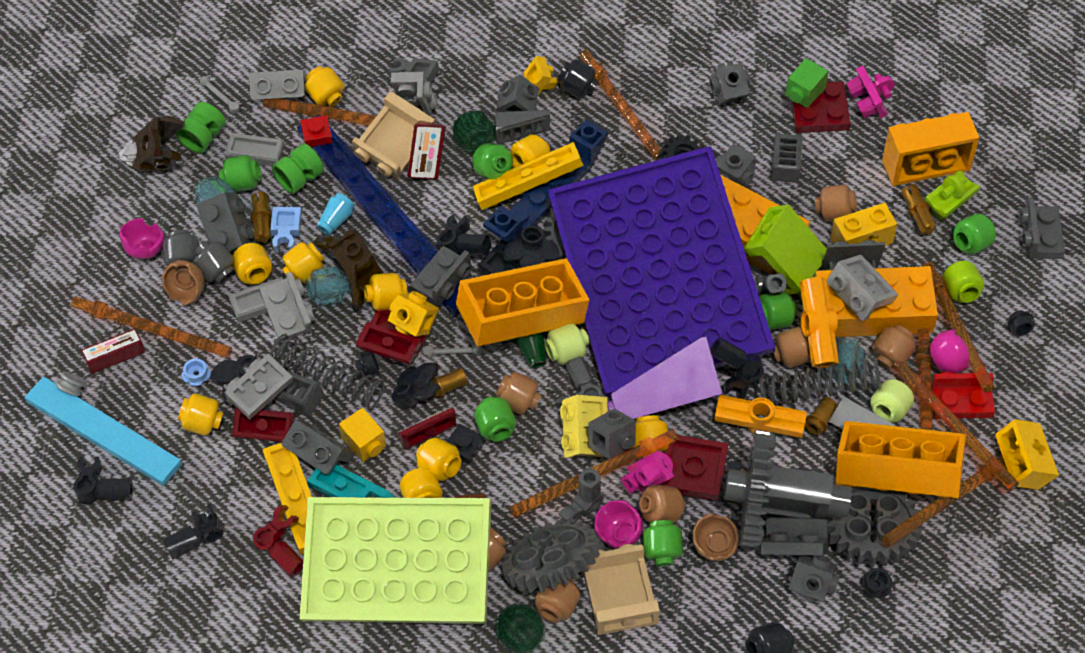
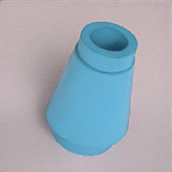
(336, 212)

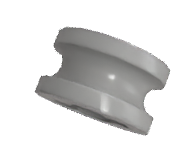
(70, 383)

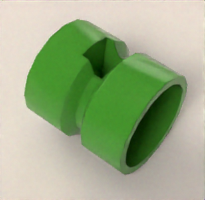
(200, 127)
(301, 166)

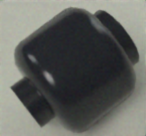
(577, 78)
(770, 639)

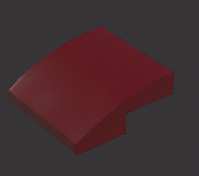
(383, 339)

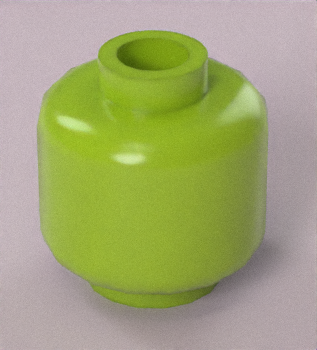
(963, 281)

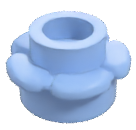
(194, 366)

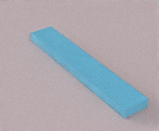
(104, 431)

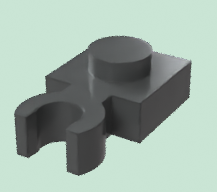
(429, 67)

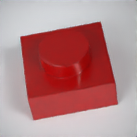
(316, 131)

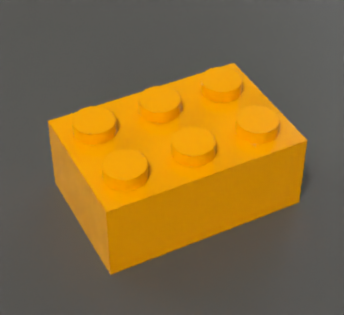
(930, 148)

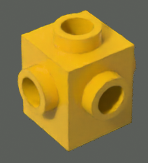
(412, 314)

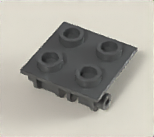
(842, 250)

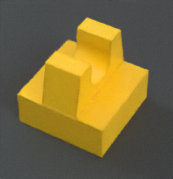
(540, 74)

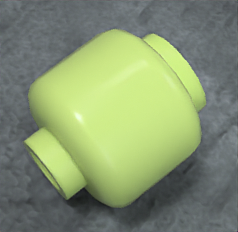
(566, 343)
(892, 400)

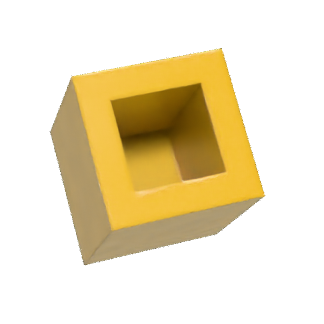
(362, 435)

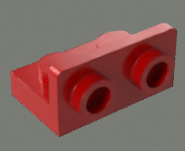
(963, 395)

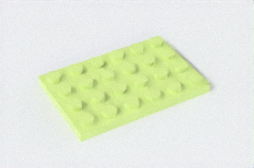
(396, 560)

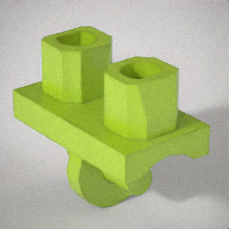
(951, 195)

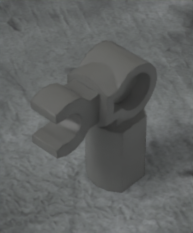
(770, 284)
(581, 378)
(587, 499)

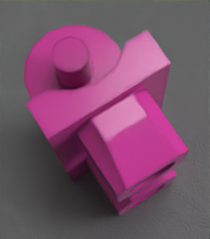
(863, 84)
(648, 471)

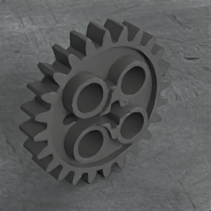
(853, 532)
(550, 555)

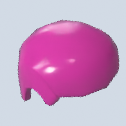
(141, 239)
(949, 352)
(618, 524)

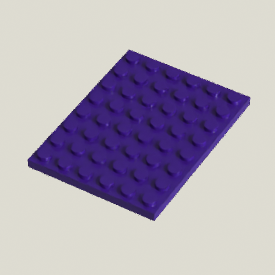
(659, 264)

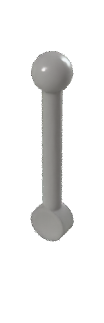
(233, 106)
(429, 351)

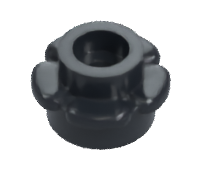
(1021, 323)
(368, 364)
(877, 575)

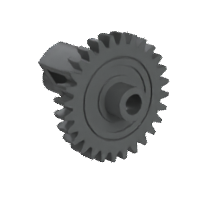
(780, 491)

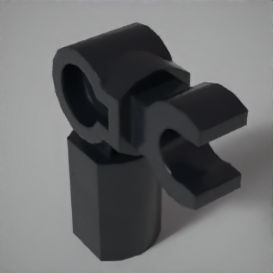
(456, 241)
(749, 365)
(89, 489)
(206, 530)

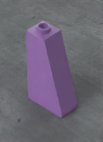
(672, 383)

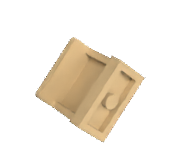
(390, 136)
(621, 590)

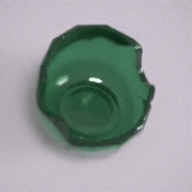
(473, 130)
(520, 628)

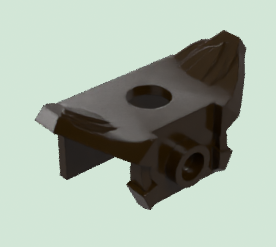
(153, 158)
(355, 260)

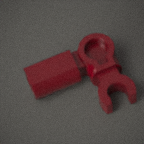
(270, 539)

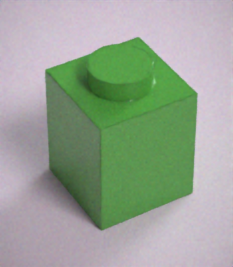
(806, 83)

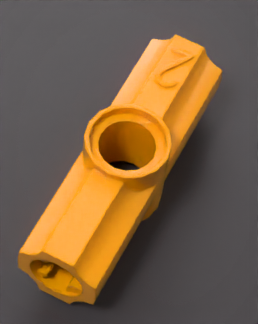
(819, 322)
(776, 420)

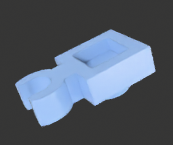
(285, 225)

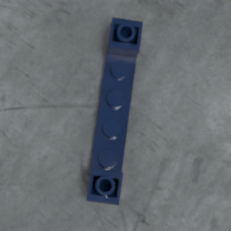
(536, 202)

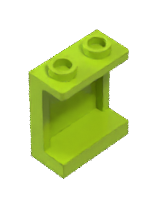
(787, 246)

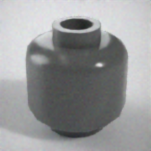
(179, 246)
(214, 261)

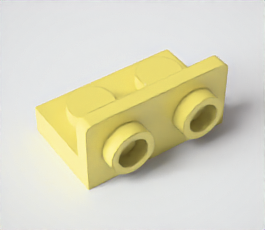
(576, 414)

